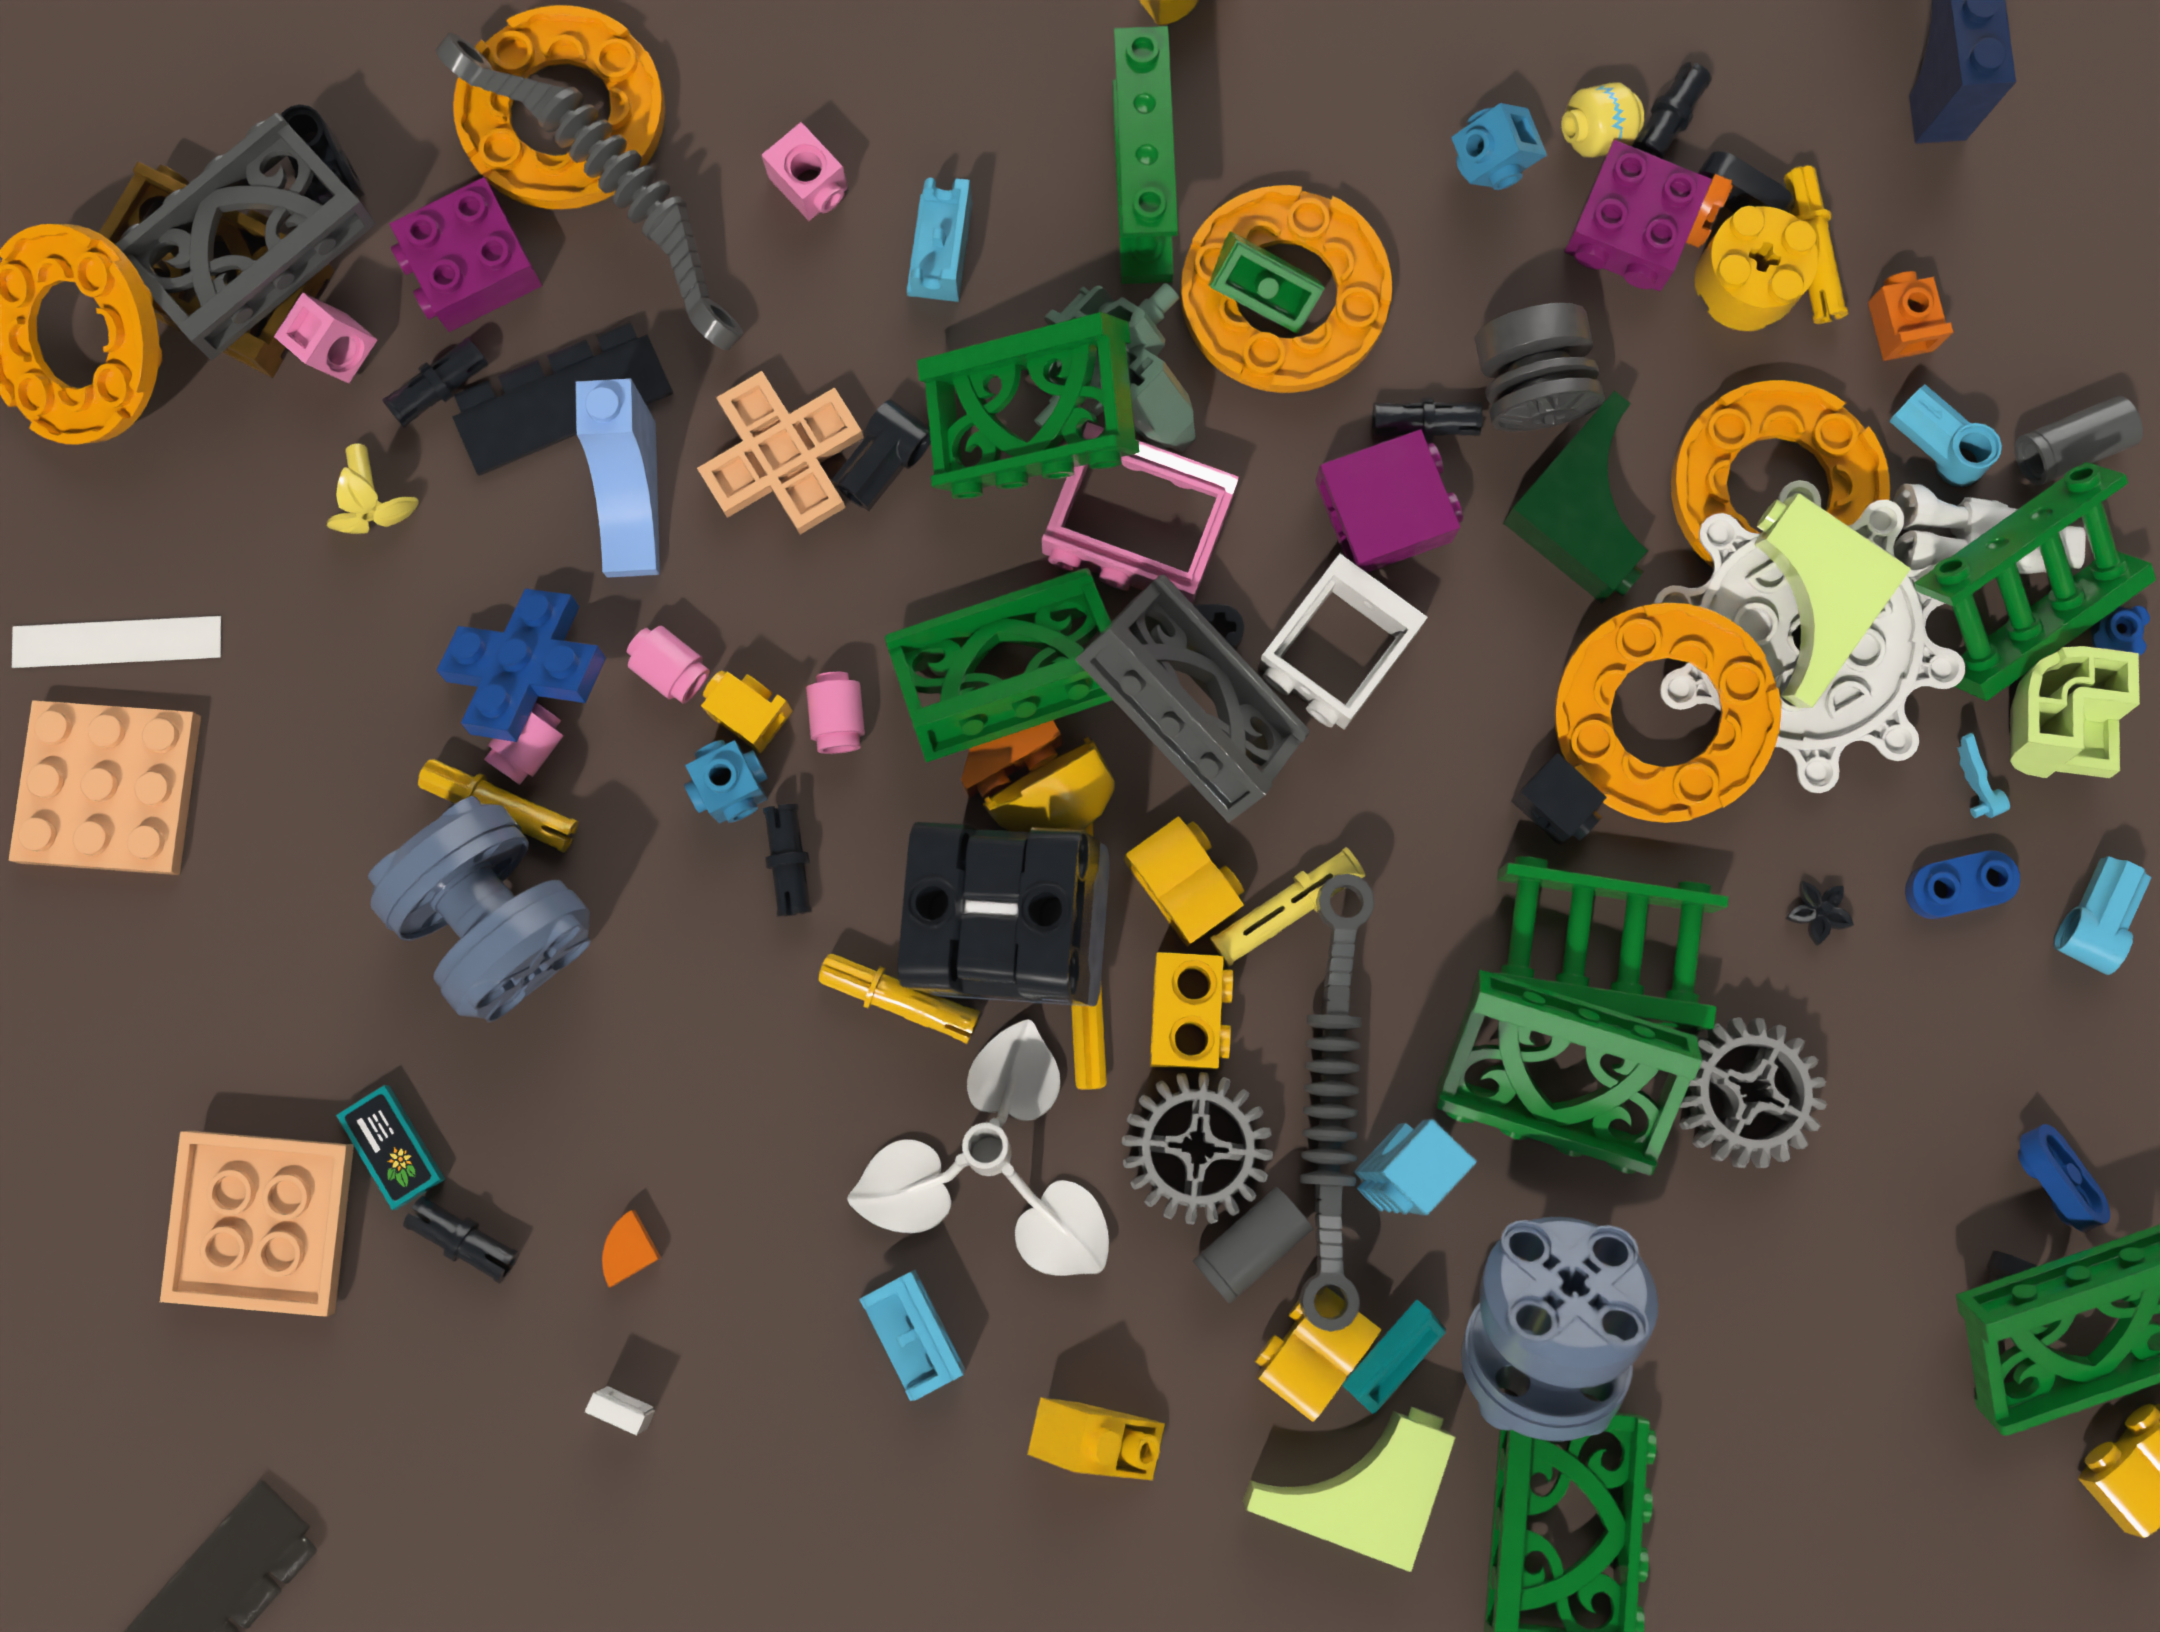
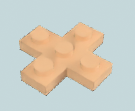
(780, 452)

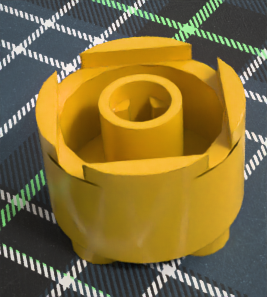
(1756, 267)

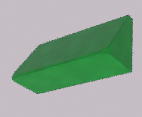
(1265, 283)

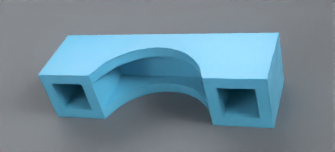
(1413, 1169)

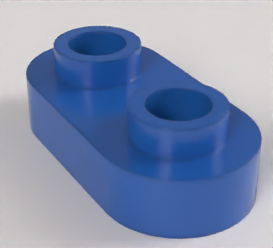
(1965, 884)
(2064, 1177)

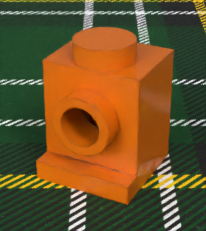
(1903, 330)

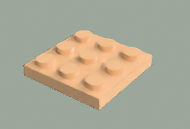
(105, 787)
(257, 1223)

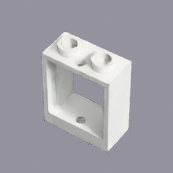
(1371, 600)

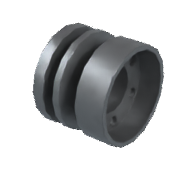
(1539, 367)

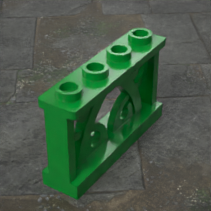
(970, 371)
(961, 639)
(1565, 1124)
(2052, 1381)
(1515, 1589)

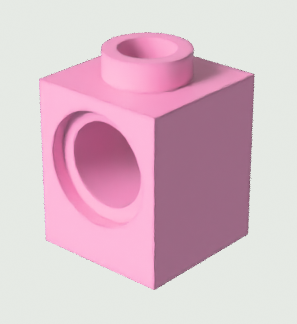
(802, 152)
(325, 338)

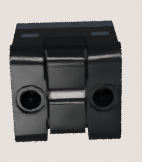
(1004, 914)

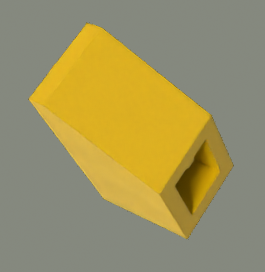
(1095, 1439)

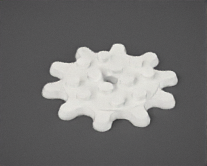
(1870, 687)

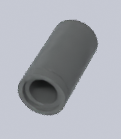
(2078, 439)
(1253, 1244)

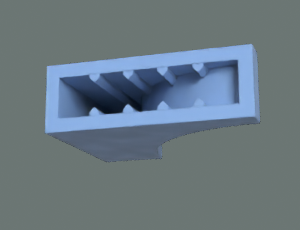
(622, 461)

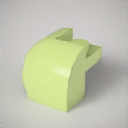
(2071, 712)

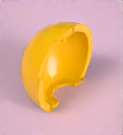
(1059, 795)

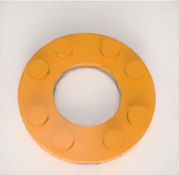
(546, 39)
(1325, 228)
(121, 386)
(1771, 410)
(1746, 699)

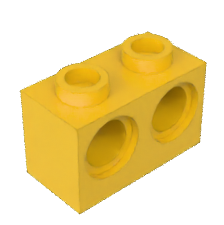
(1175, 1010)

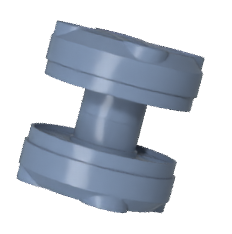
(457, 878)
(1558, 1327)

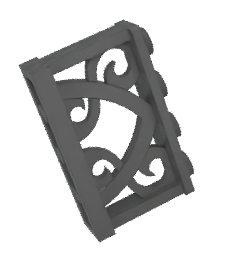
(191, 222)
(1205, 749)

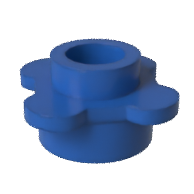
(2106, 636)

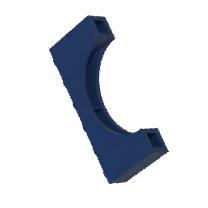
(1963, 69)

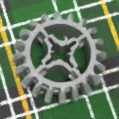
(1761, 1071)
(1242, 1152)

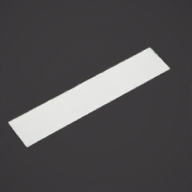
(116, 642)

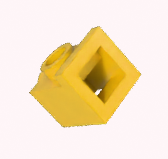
(745, 708)

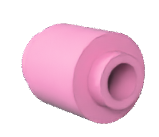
(667, 664)
(835, 713)
(532, 748)

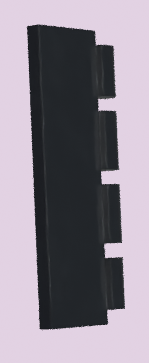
(542, 408)

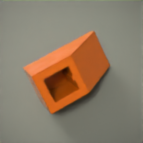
(992, 762)

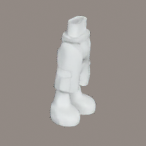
(1966, 522)

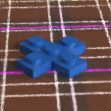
(521, 664)

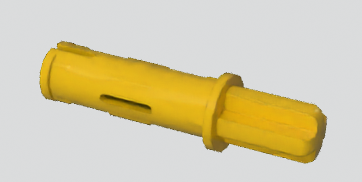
(1825, 289)
(533, 819)
(887, 993)

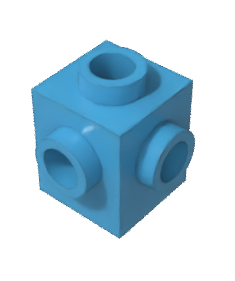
(1498, 146)
(739, 795)

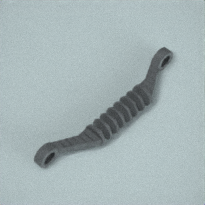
(590, 141)
(1330, 1111)

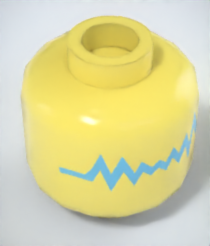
(1600, 116)

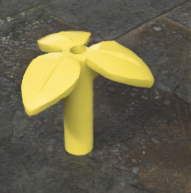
(357, 496)

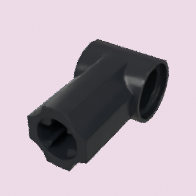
(889, 444)

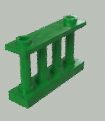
(1144, 154)
(2071, 604)
(1679, 1007)

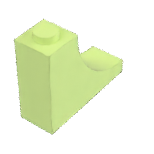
(1837, 585)
(1376, 1503)

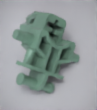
(1158, 399)

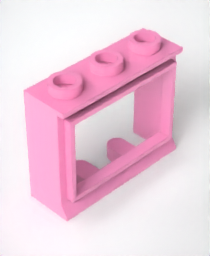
(1121, 567)

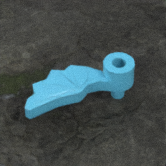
(1990, 802)

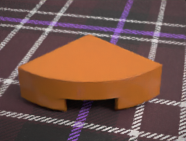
(1714, 199)
(627, 1249)

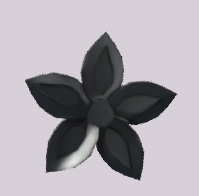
(1820, 911)

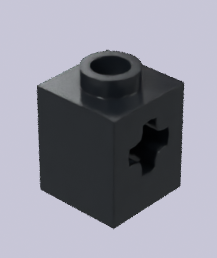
(1560, 801)

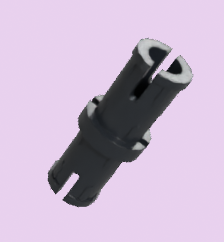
(1673, 110)
(435, 382)
(1429, 416)
(787, 860)
(461, 1239)

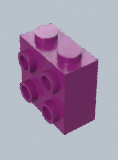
(1637, 216)
(463, 256)
(1389, 501)

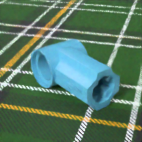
(1940, 434)
(2098, 927)

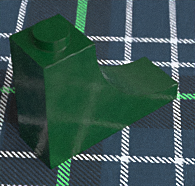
(1573, 514)

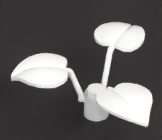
(905, 1180)

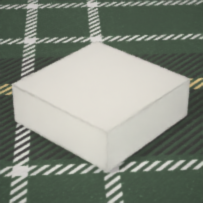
(620, 1410)

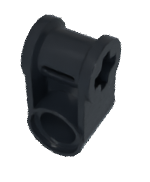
(327, 147)

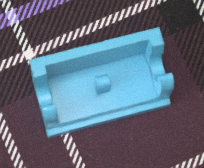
(940, 241)
(913, 1335)

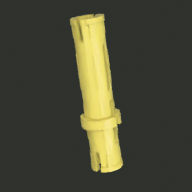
(1232, 941)

